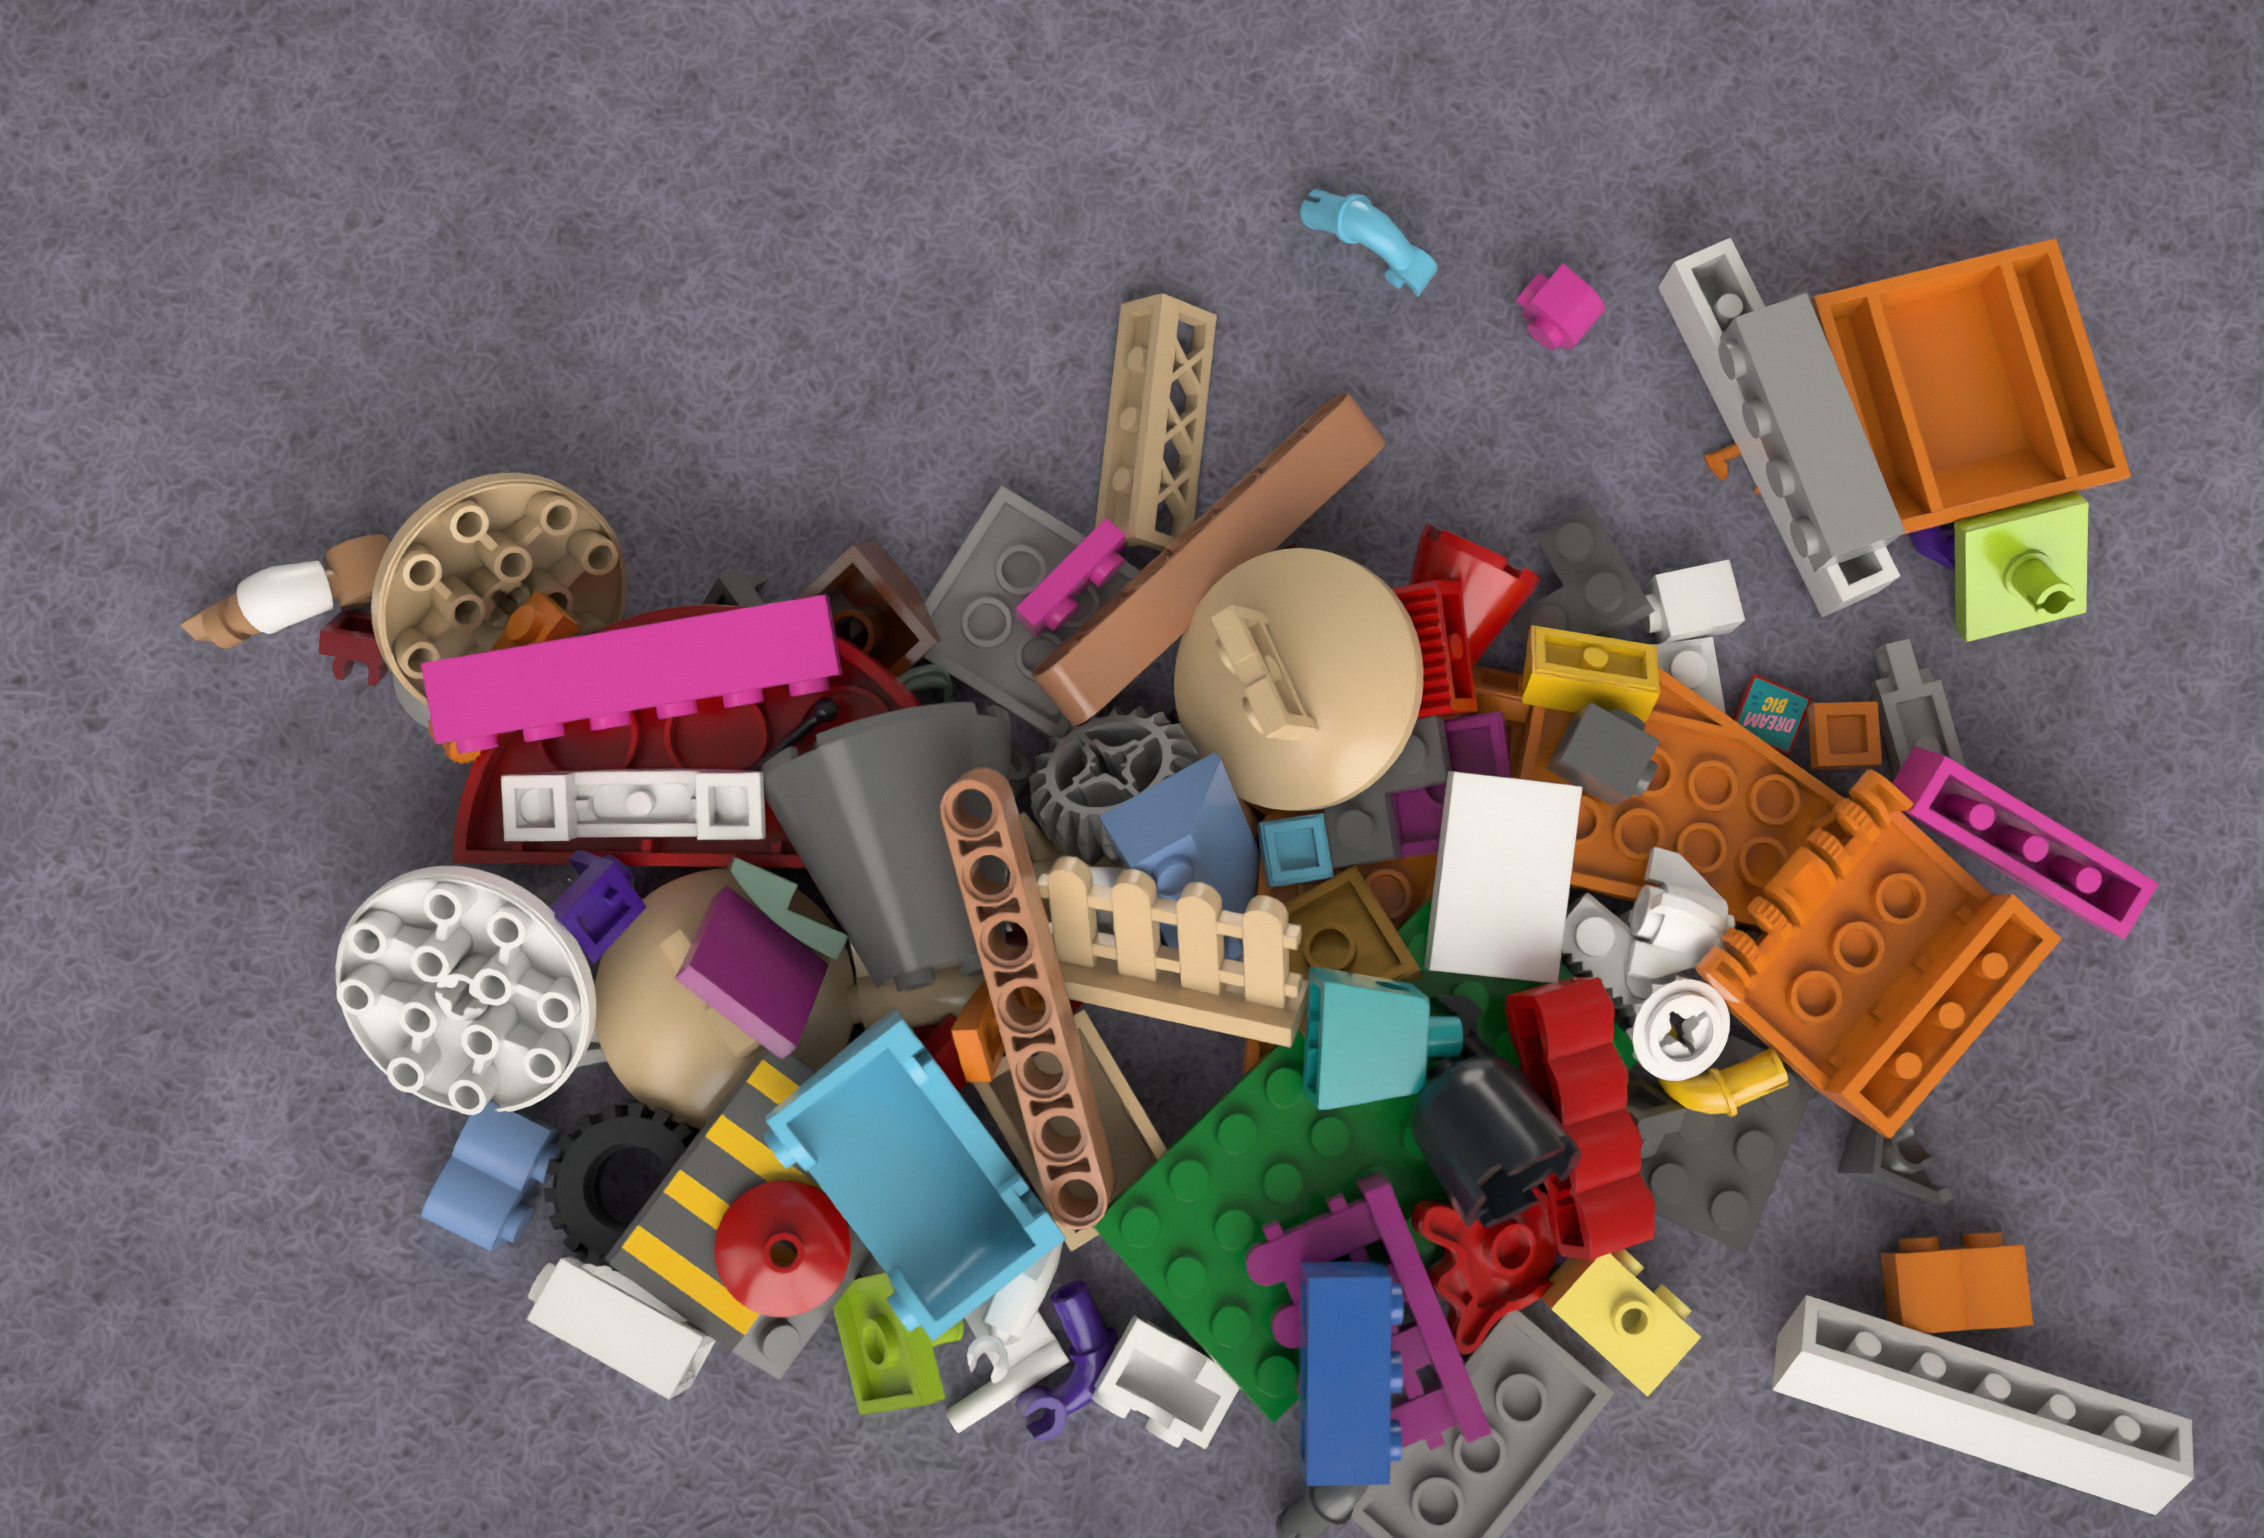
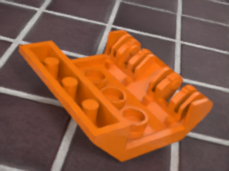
(1875, 959)

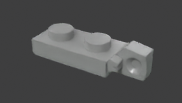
(1911, 707)

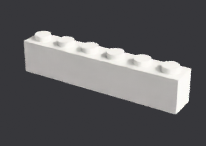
(1704, 298)
(1983, 1405)

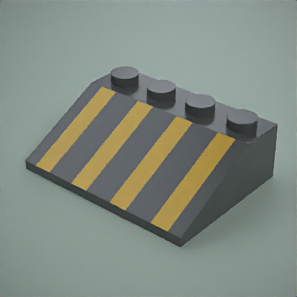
(674, 1234)

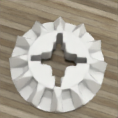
(1704, 1030)

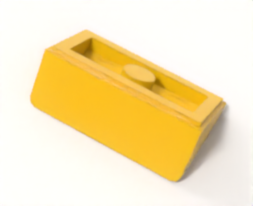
(1577, 668)

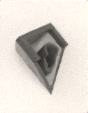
(1891, 1163)

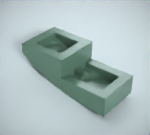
(773, 896)

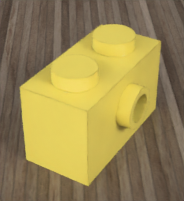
(1621, 1317)

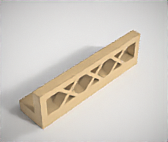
(1145, 419)

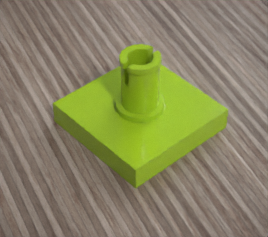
(2021, 566)
(884, 1359)

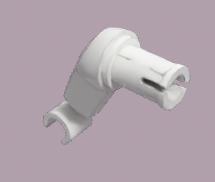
(1013, 1310)

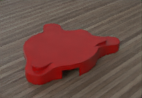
(1486, 1268)

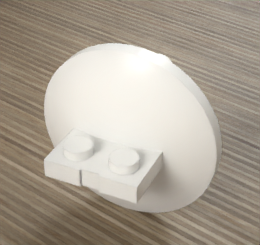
(465, 989)

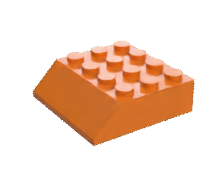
(1975, 384)

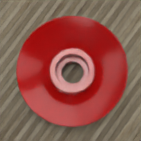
(776, 1213)

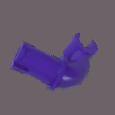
(1090, 1351)

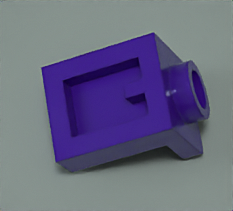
(598, 903)

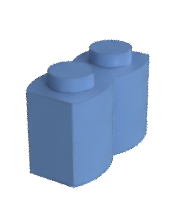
(492, 1176)

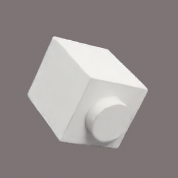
(1693, 603)

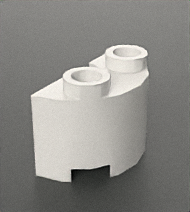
(1167, 1382)

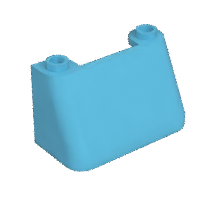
(913, 1175)

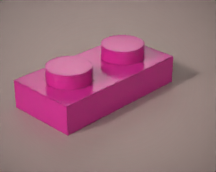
(1054, 598)

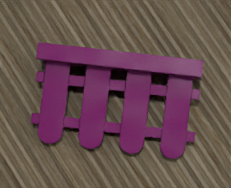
(1421, 1342)

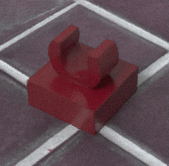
(352, 638)

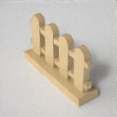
(1168, 983)

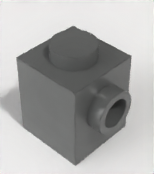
(1605, 754)

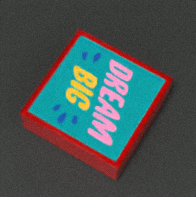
(1772, 712)

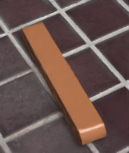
(1241, 525)
(1021, 1029)

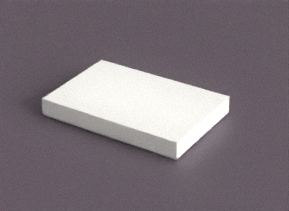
(1502, 877)

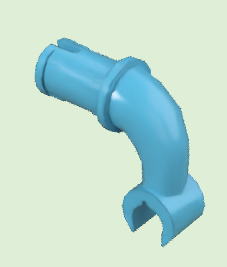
(1358, 221)

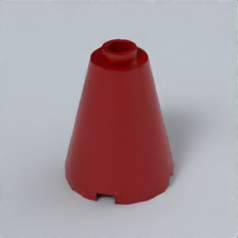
(1488, 585)

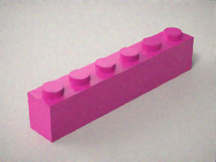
(632, 670)

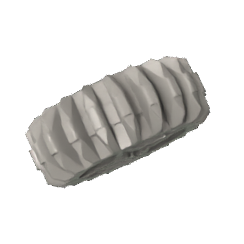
(1100, 769)

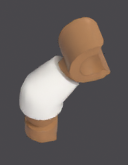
(292, 593)

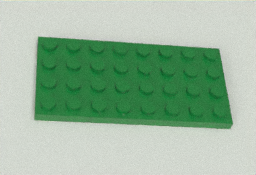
(1277, 1157)

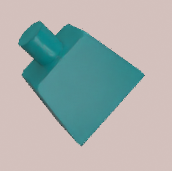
(1369, 1038)

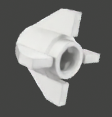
(1675, 920)

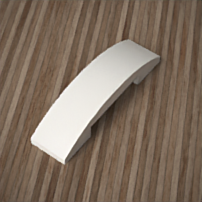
(633, 804)

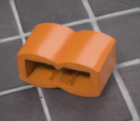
(1957, 1286)

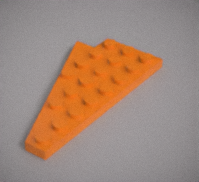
(1714, 799)

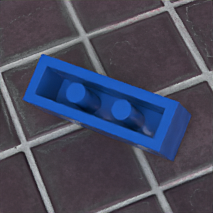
(1348, 1373)

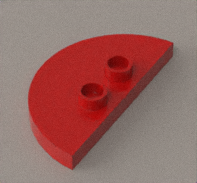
(702, 740)

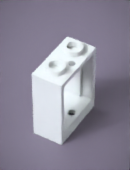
(619, 1324)

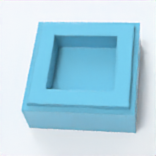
(1295, 850)

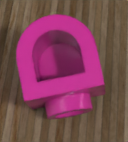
(1560, 308)

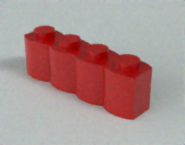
(1570, 1060)

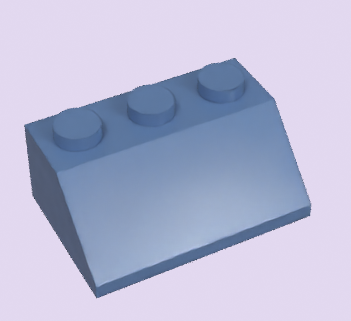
(1189, 834)

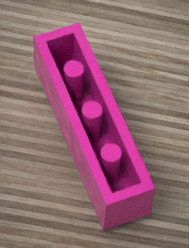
(2023, 843)

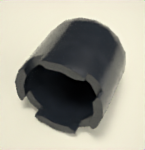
(1489, 1137)

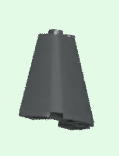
(874, 832)

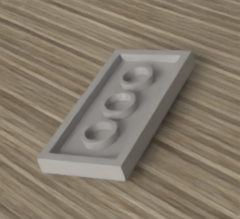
(1536, 1409)

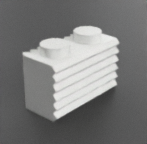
(1600, 947)

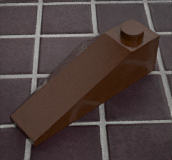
(876, 607)

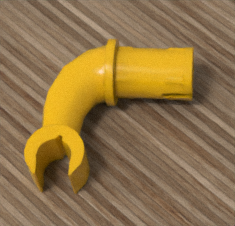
(1731, 1087)

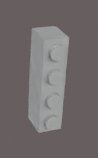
(1809, 433)

